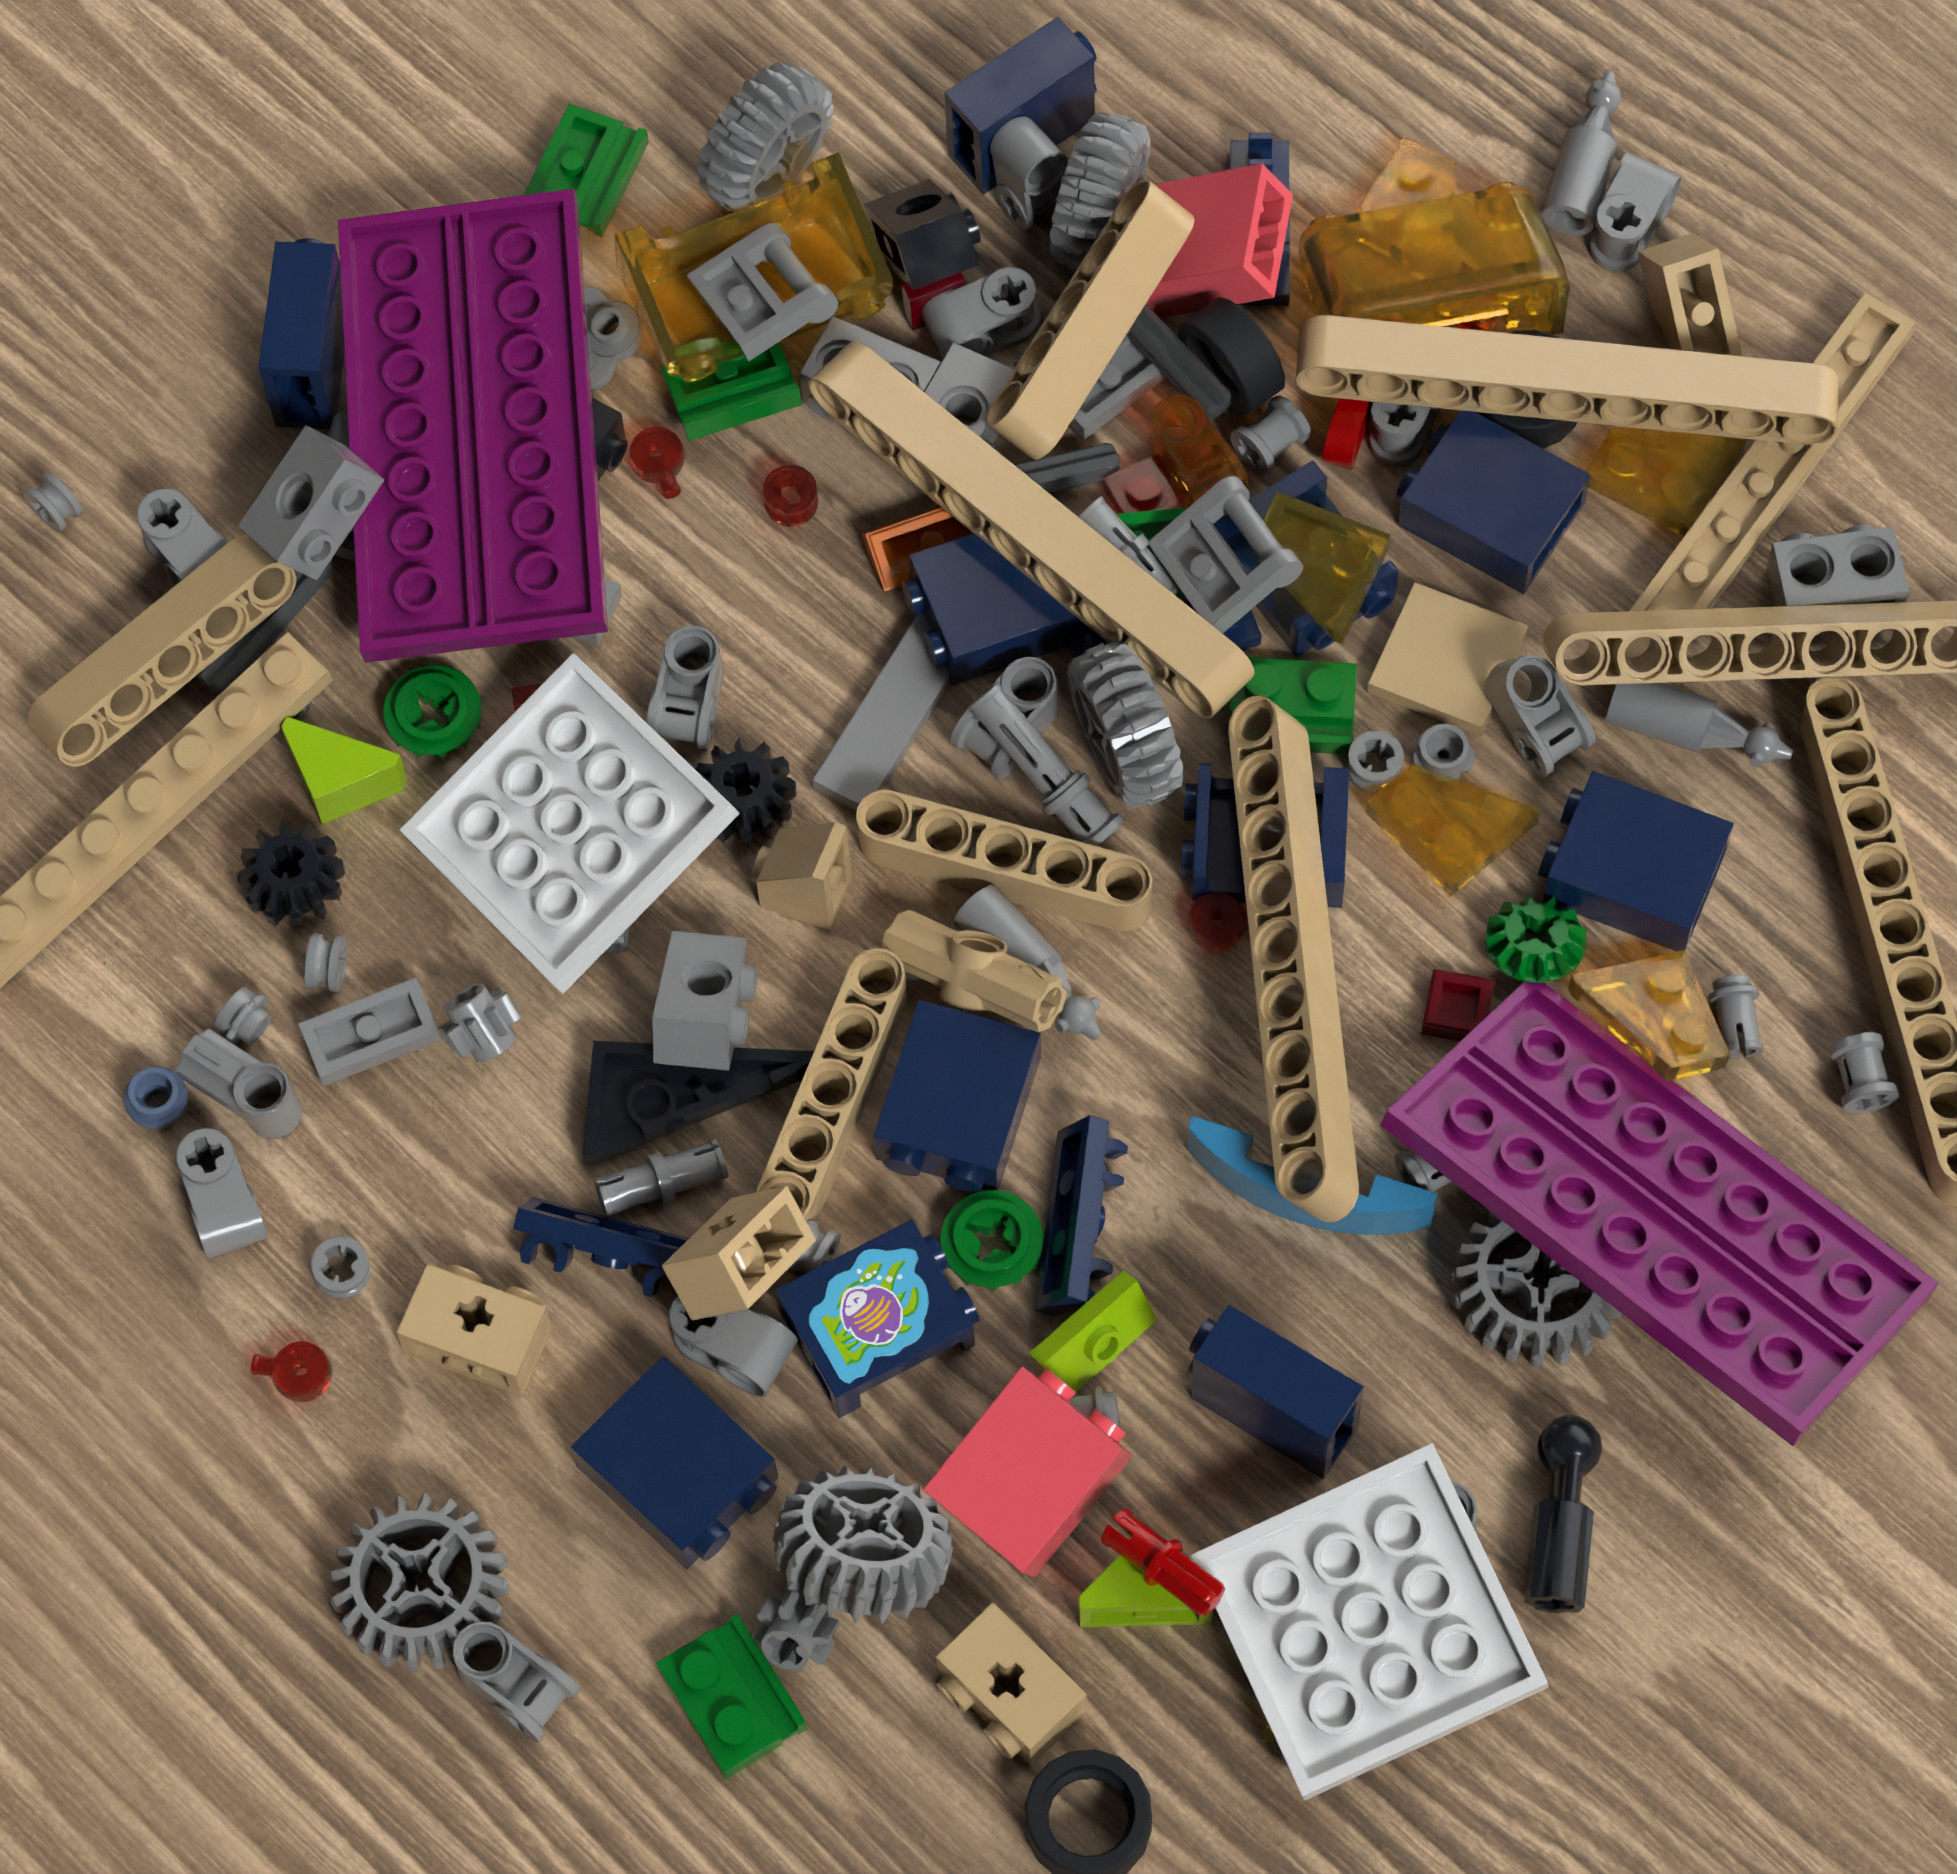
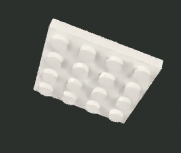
(569, 822)
(1370, 1622)

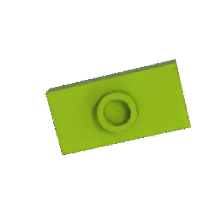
(1095, 1332)

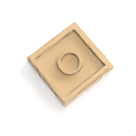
(1443, 658)

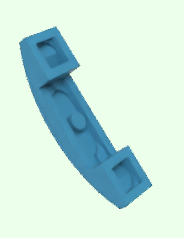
(1227, 1156)

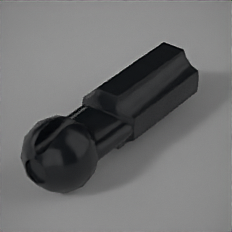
(1562, 1523)

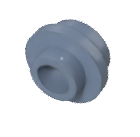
(150, 1082)

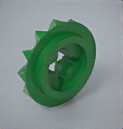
(434, 687)
(1532, 959)
(983, 1214)

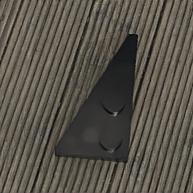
(642, 1100)

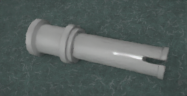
(1064, 792)

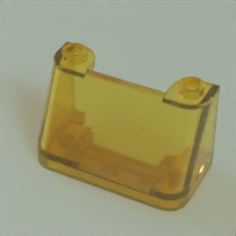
(825, 234)
(1439, 262)

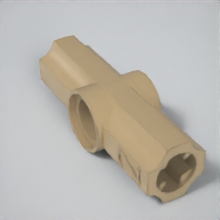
(975, 971)

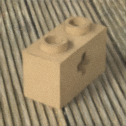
(739, 1253)
(492, 1354)
(1000, 1650)

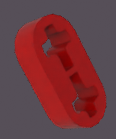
(1346, 432)

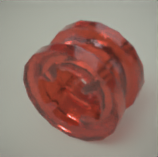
(803, 485)

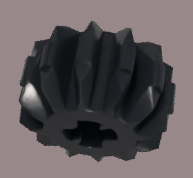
(767, 784)
(268, 881)

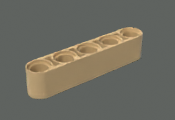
(1090, 319)
(160, 651)
(983, 839)
(841, 1069)

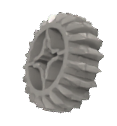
(765, 136)
(1101, 170)
(1125, 724)
(1514, 1282)
(862, 1544)
(401, 1604)

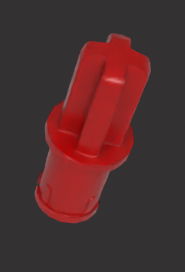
(1164, 1563)

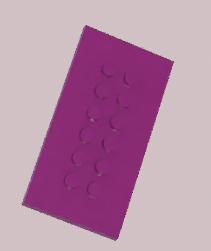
(480, 422)
(1661, 1208)

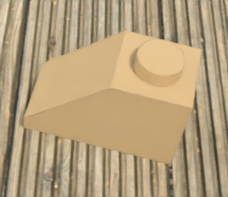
(1690, 295)
(805, 872)

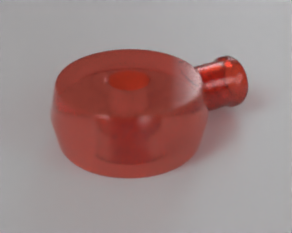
(660, 468)
(1217, 907)
(287, 1363)

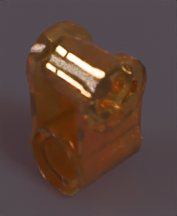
(1196, 459)

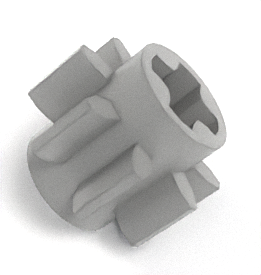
(479, 1022)
(794, 1631)

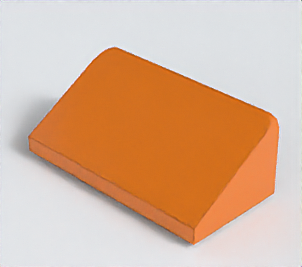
(894, 541)

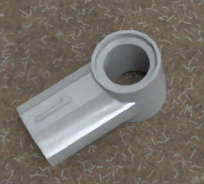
(239, 1083)

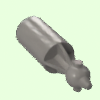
(1584, 163)
(1689, 721)
(994, 914)

